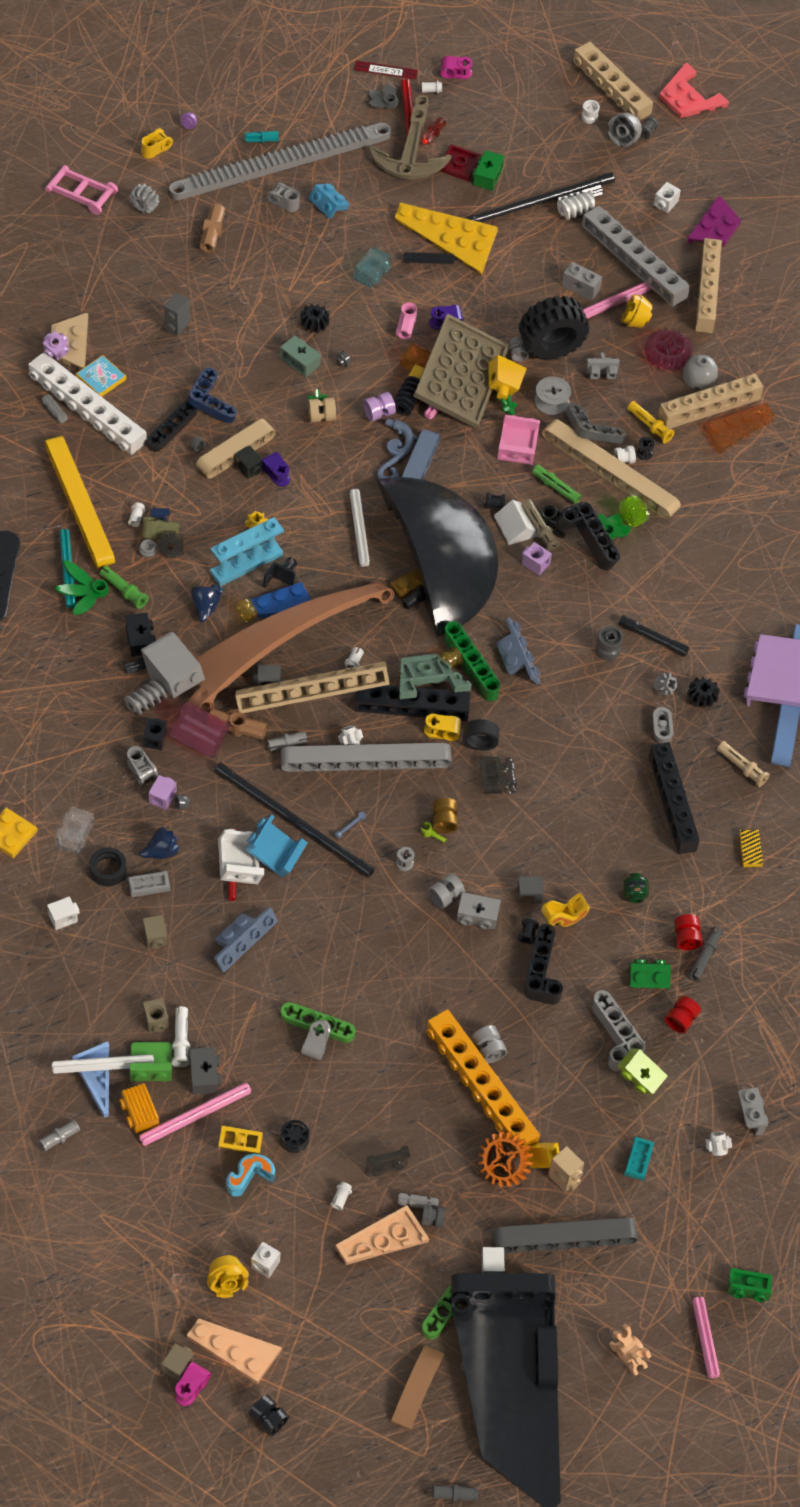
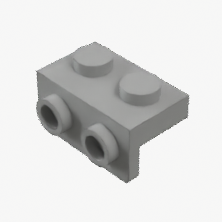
(753, 1110)

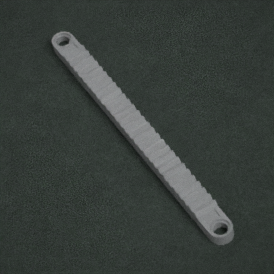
(279, 160)

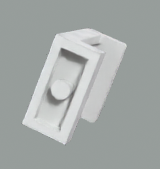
(236, 862)

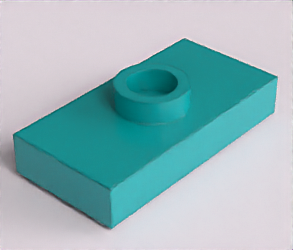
(639, 1158)

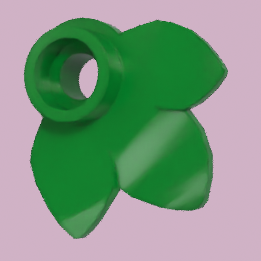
(614, 526)

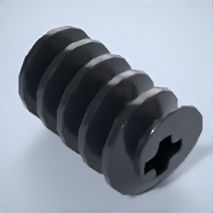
(404, 399)

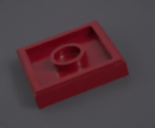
(461, 162)

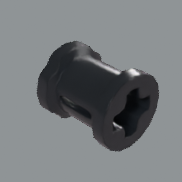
(647, 450)
(495, 501)
(528, 931)

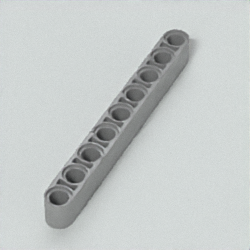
(366, 757)

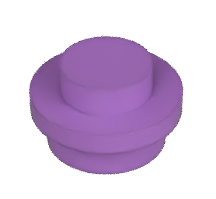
(188, 120)

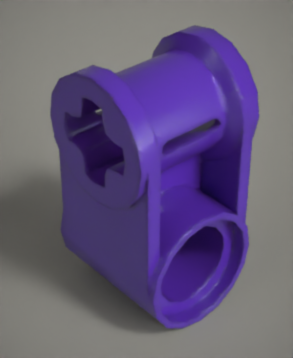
(453, 310)
(276, 469)

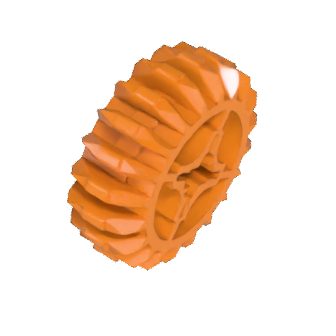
(501, 1153)

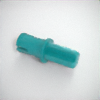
(266, 136)

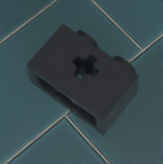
(139, 632)

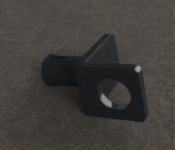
(281, 572)

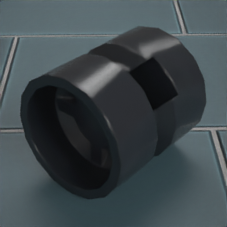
(270, 1416)

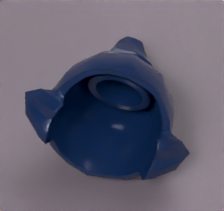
(206, 600)
(161, 845)

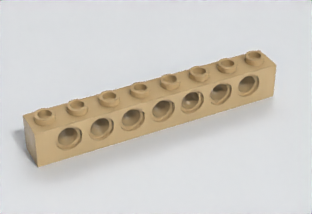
(312, 687)

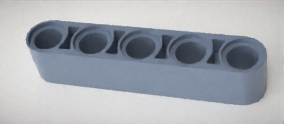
(422, 454)

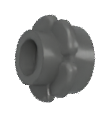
(343, 359)

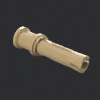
(749, 768)

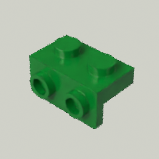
(650, 974)
(749, 1285)

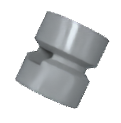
(446, 891)
(489, 1043)

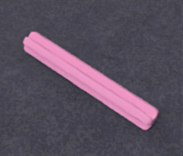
(706, 1337)

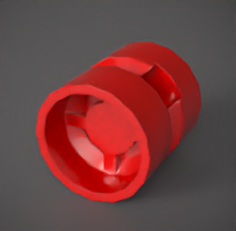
(688, 932)
(682, 1014)

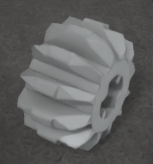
(144, 198)

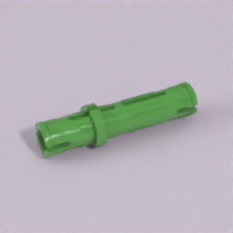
(556, 484)

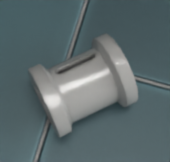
(401, 859)

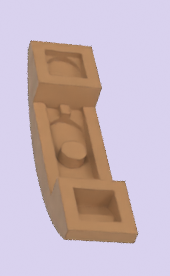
(417, 1387)

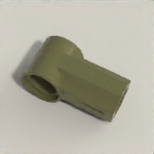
(154, 527)

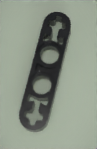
(173, 426)

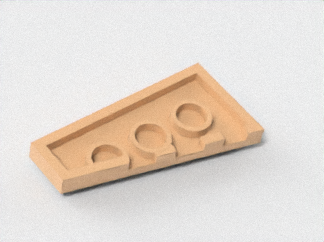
(387, 1235)
(237, 1350)

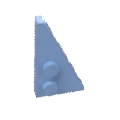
(97, 1081)

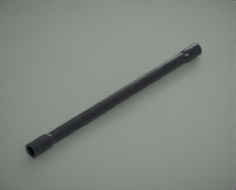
(600, 180)
(230, 775)

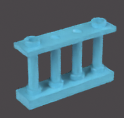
(250, 560)

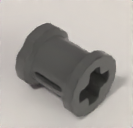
(649, 125)

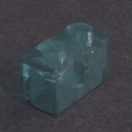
(372, 267)

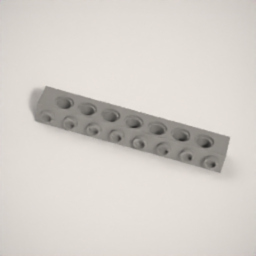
(636, 256)

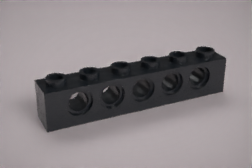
(419, 708)
(674, 798)

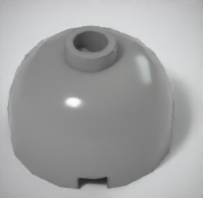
(624, 129)
(700, 372)

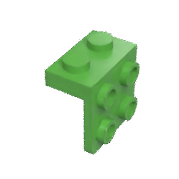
(159, 1070)

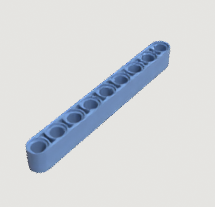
(786, 728)

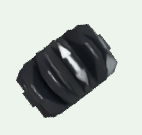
(314, 318)
(703, 692)

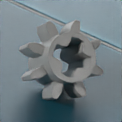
(665, 684)

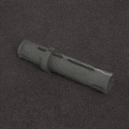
(708, 947)

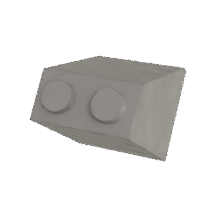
(172, 664)

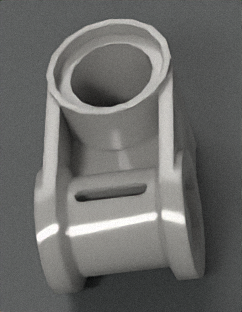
(285, 197)
(141, 768)
(316, 1043)

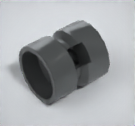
(609, 643)

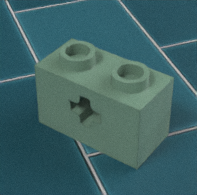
(300, 356)

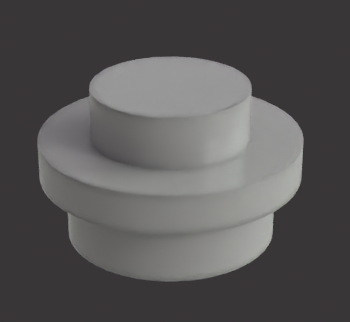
(148, 548)

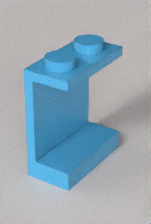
(274, 847)

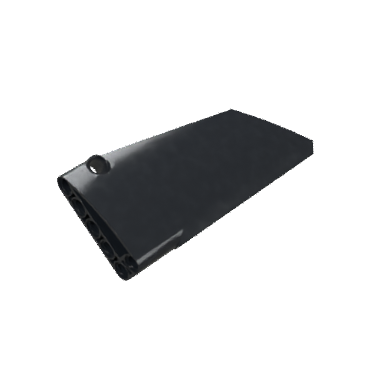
(512, 1374)

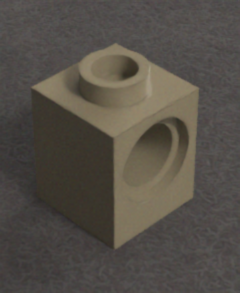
(155, 932)
(152, 1008)
(177, 1361)

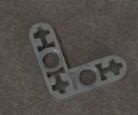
(587, 430)

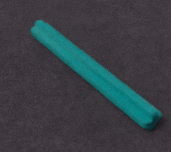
(66, 555)

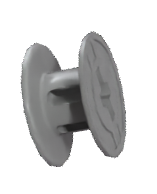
(552, 395)

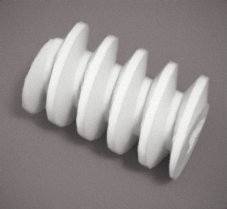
(576, 204)

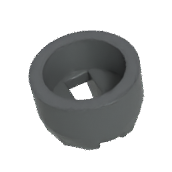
(197, 444)
(181, 801)

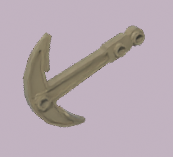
(408, 161)

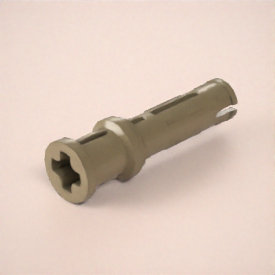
(544, 531)

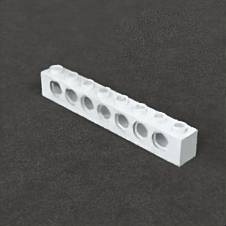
(87, 403)

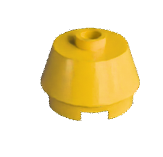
(637, 311)
(227, 1276)

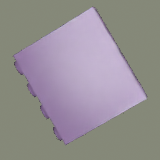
(775, 671)

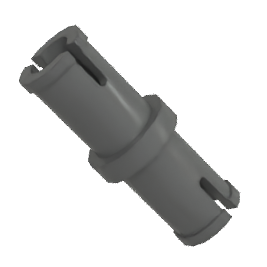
(455, 1493)

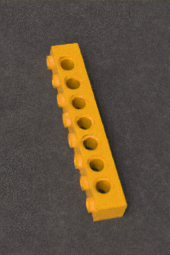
(446, 1024)

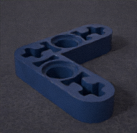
(203, 395)

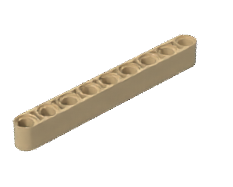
(611, 469)

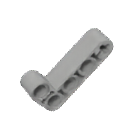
(615, 1027)

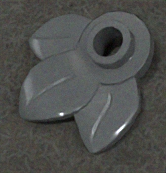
(385, 98)

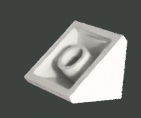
(515, 523)

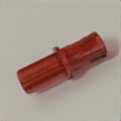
(433, 131)

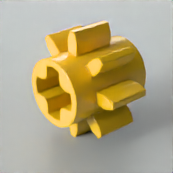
(255, 519)

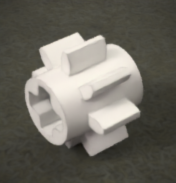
(350, 735)
(718, 1143)

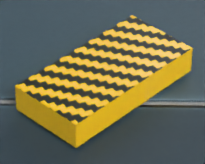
(750, 848)

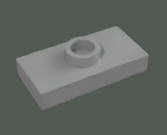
(149, 884)

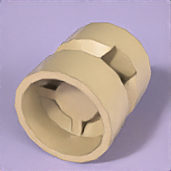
(328, 409)

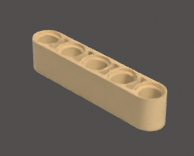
(224, 455)

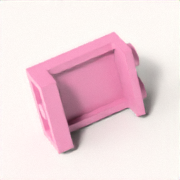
(518, 439)

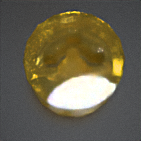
(246, 610)
(452, 657)

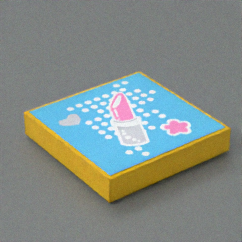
(101, 376)

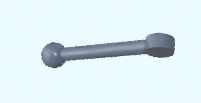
(361, 816)

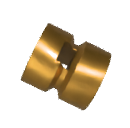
(445, 815)

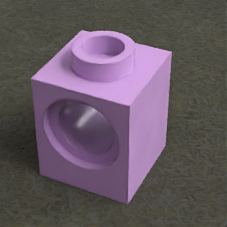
(536, 558)
(162, 792)

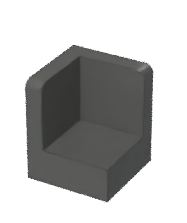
(531, 887)

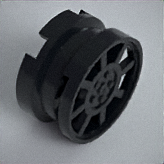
(294, 1136)

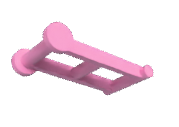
(94, 207)

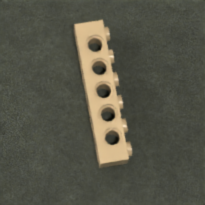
(612, 81)
(708, 285)
(710, 401)

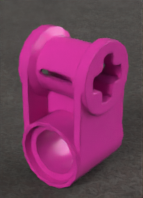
(454, 67)
(192, 1381)

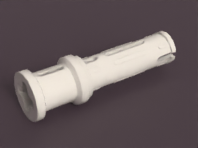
(181, 1044)

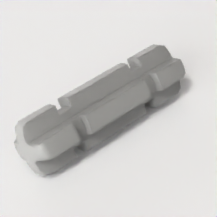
(54, 408)
(417, 1200)

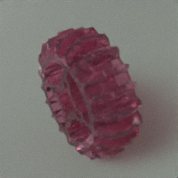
(658, 345)

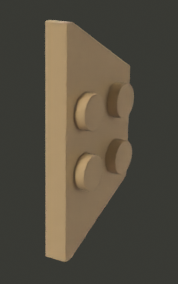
(76, 331)

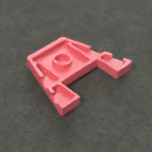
(685, 99)

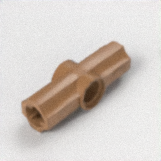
(212, 228)
(248, 726)

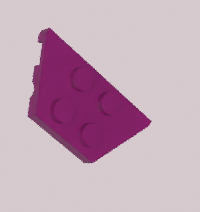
(718, 223)

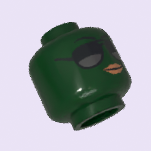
(636, 888)

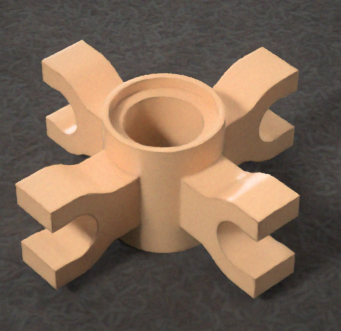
(630, 1349)

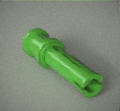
(129, 591)

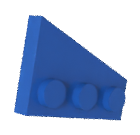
(280, 600)

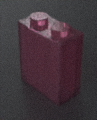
(199, 729)

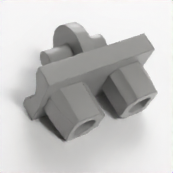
(602, 365)

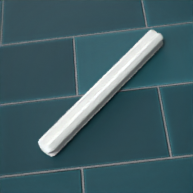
(359, 527)
(99, 1063)

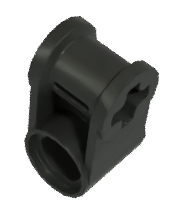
(553, 514)

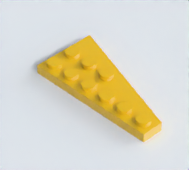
(455, 235)

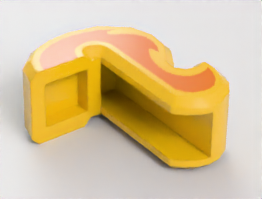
(567, 913)

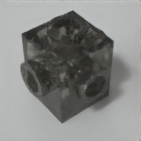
(175, 549)

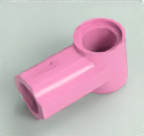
(406, 320)

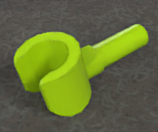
(427, 833)

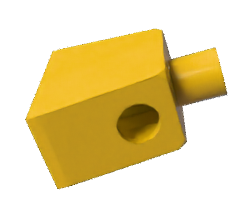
(505, 376)

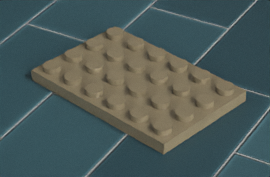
(459, 371)

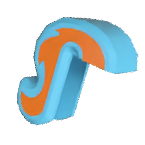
(247, 1167)

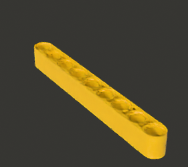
(79, 502)

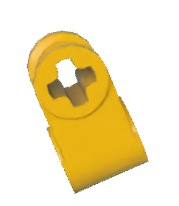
(154, 144)
(444, 727)

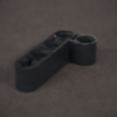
(595, 538)
(541, 962)

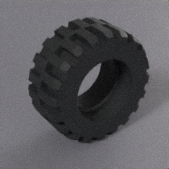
(554, 327)

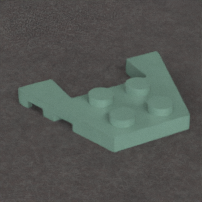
(425, 670)

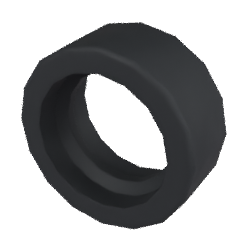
(481, 727)
(108, 853)

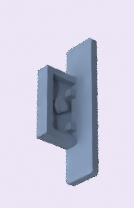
(515, 653)
(242, 936)

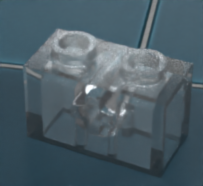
(74, 830)

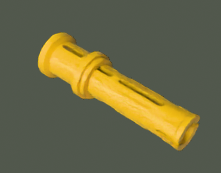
(656, 426)

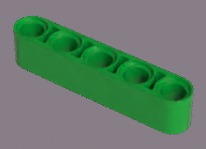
(475, 668)

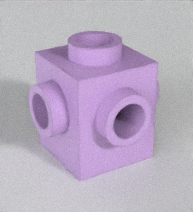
(56, 351)

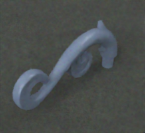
(393, 444)

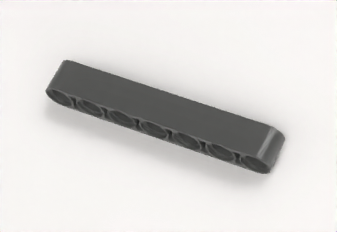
(566, 1235)

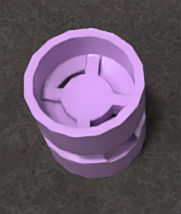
(379, 406)

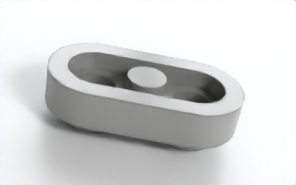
(662, 726)

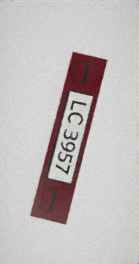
(386, 69)

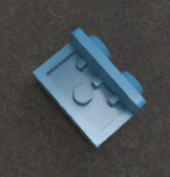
(328, 199)

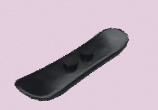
(8, 558)

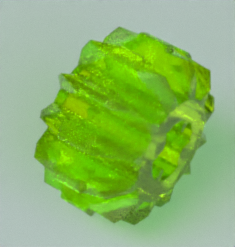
(634, 511)

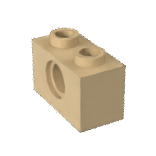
(566, 1170)

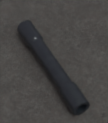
(634, 626)

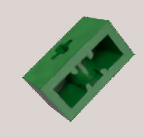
(488, 170)

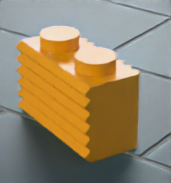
(139, 1108)

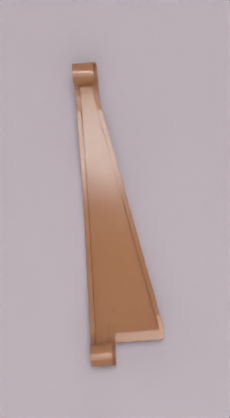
(241, 651)

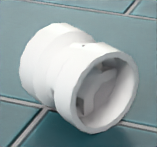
(590, 111)
(625, 455)

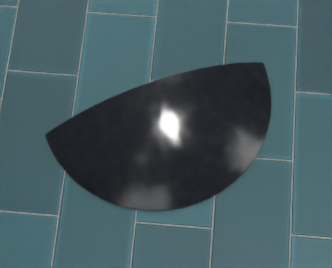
(448, 545)

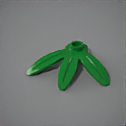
(88, 589)

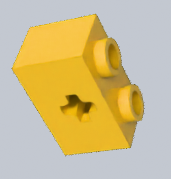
(240, 1140)

